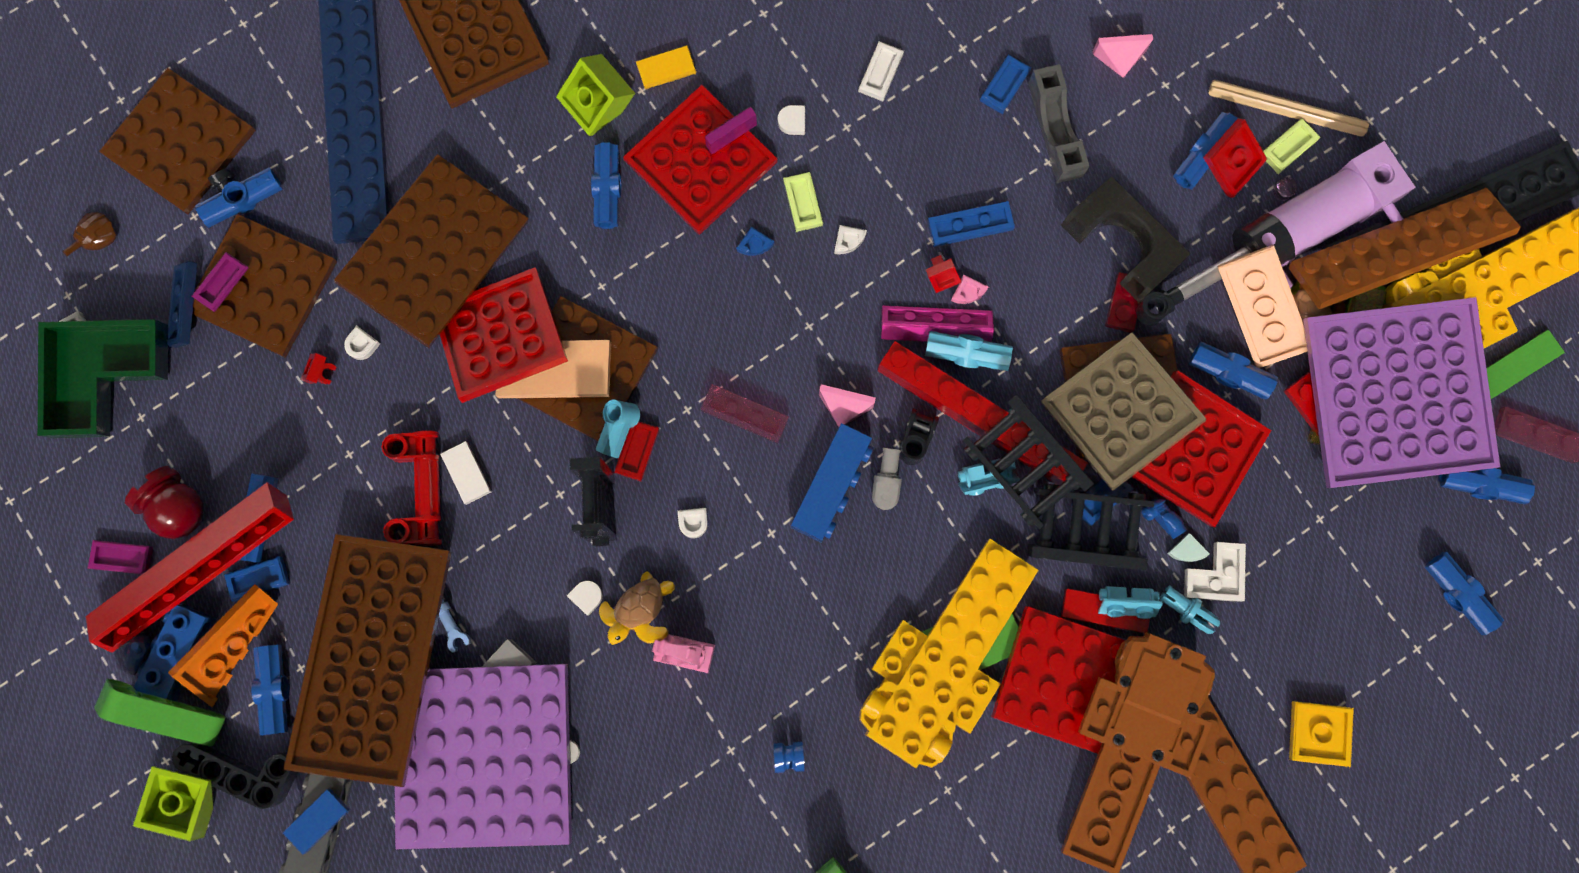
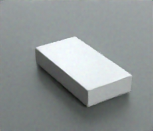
(881, 71)
(465, 473)

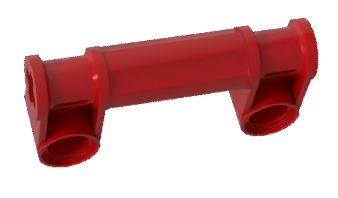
(420, 449)

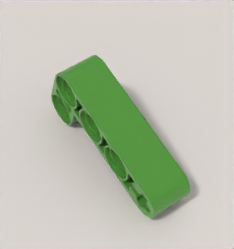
(135, 709)

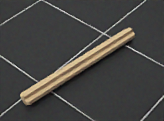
(1288, 108)

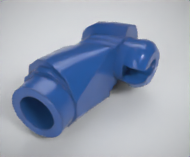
(1167, 519)

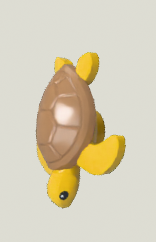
(636, 611)

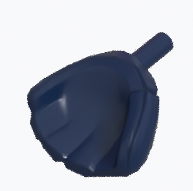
(136, 651)

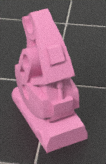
(684, 653)

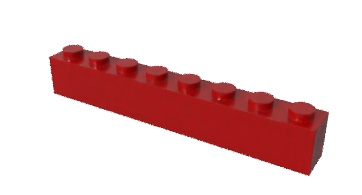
(963, 405)
(189, 568)

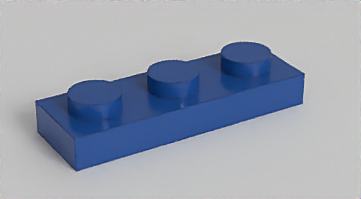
(971, 224)

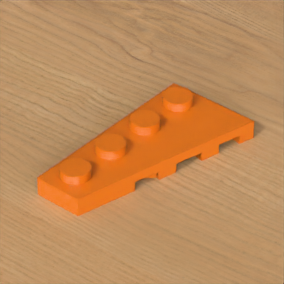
(214, 656)

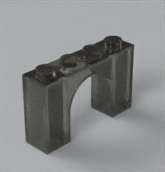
(1115, 206)

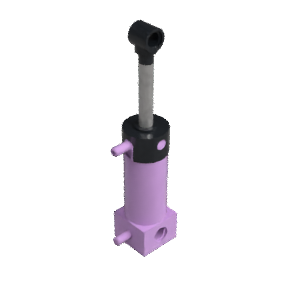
(1352, 195)

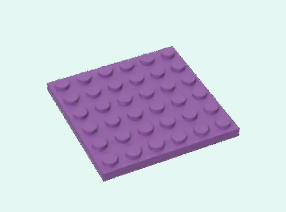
(1401, 392)
(489, 760)

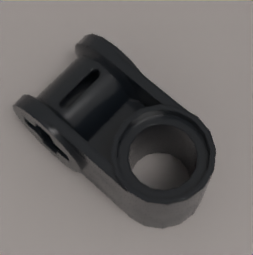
(918, 432)

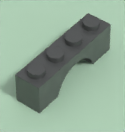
(1050, 101)

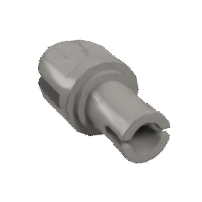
(887, 482)

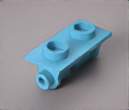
(975, 481)
(1142, 603)

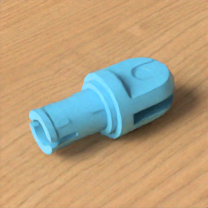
(1188, 610)

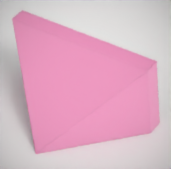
(1122, 51)
(845, 405)

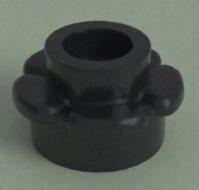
(220, 179)

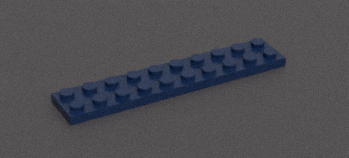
(353, 118)

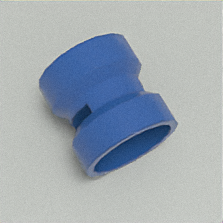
(788, 757)

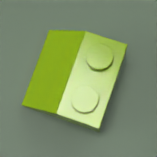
(594, 93)
(175, 805)

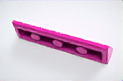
(917, 322)

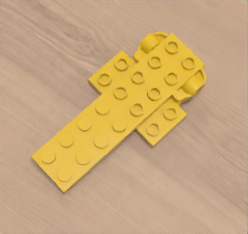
(1497, 277)
(936, 678)

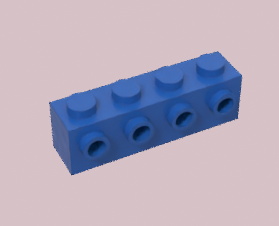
(831, 483)
(181, 631)

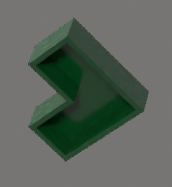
(81, 361)

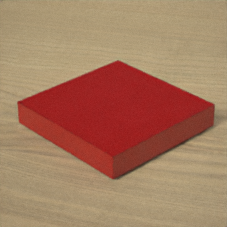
(1235, 158)

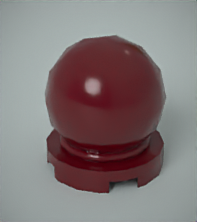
(166, 505)

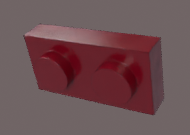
(1122, 308)

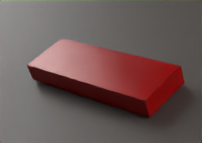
(1085, 607)

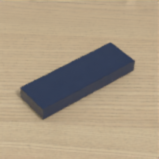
(181, 304)

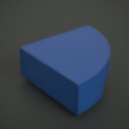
(754, 243)

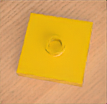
(1321, 734)

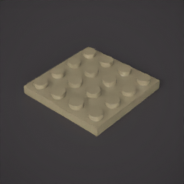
(1123, 411)

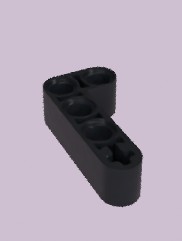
(231, 771)

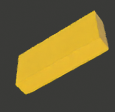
(665, 67)

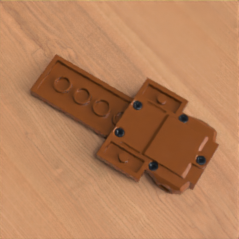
(1143, 724)

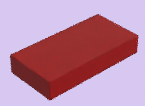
(637, 451)

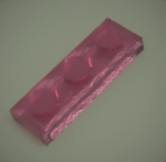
(744, 413)
(1537, 434)

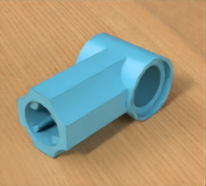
(618, 419)

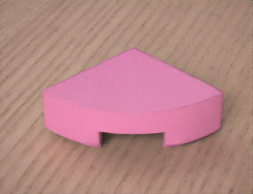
(968, 291)

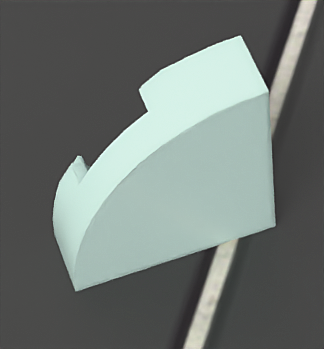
(1188, 550)

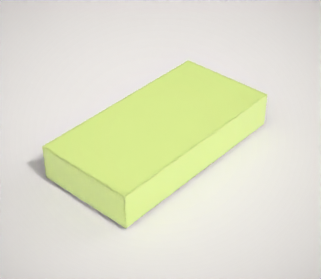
(1290, 145)
(803, 201)

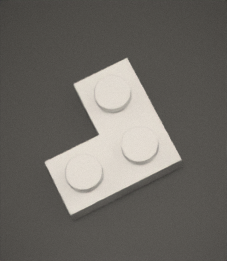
(1226, 579)

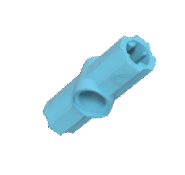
(969, 351)

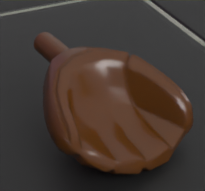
(92, 233)

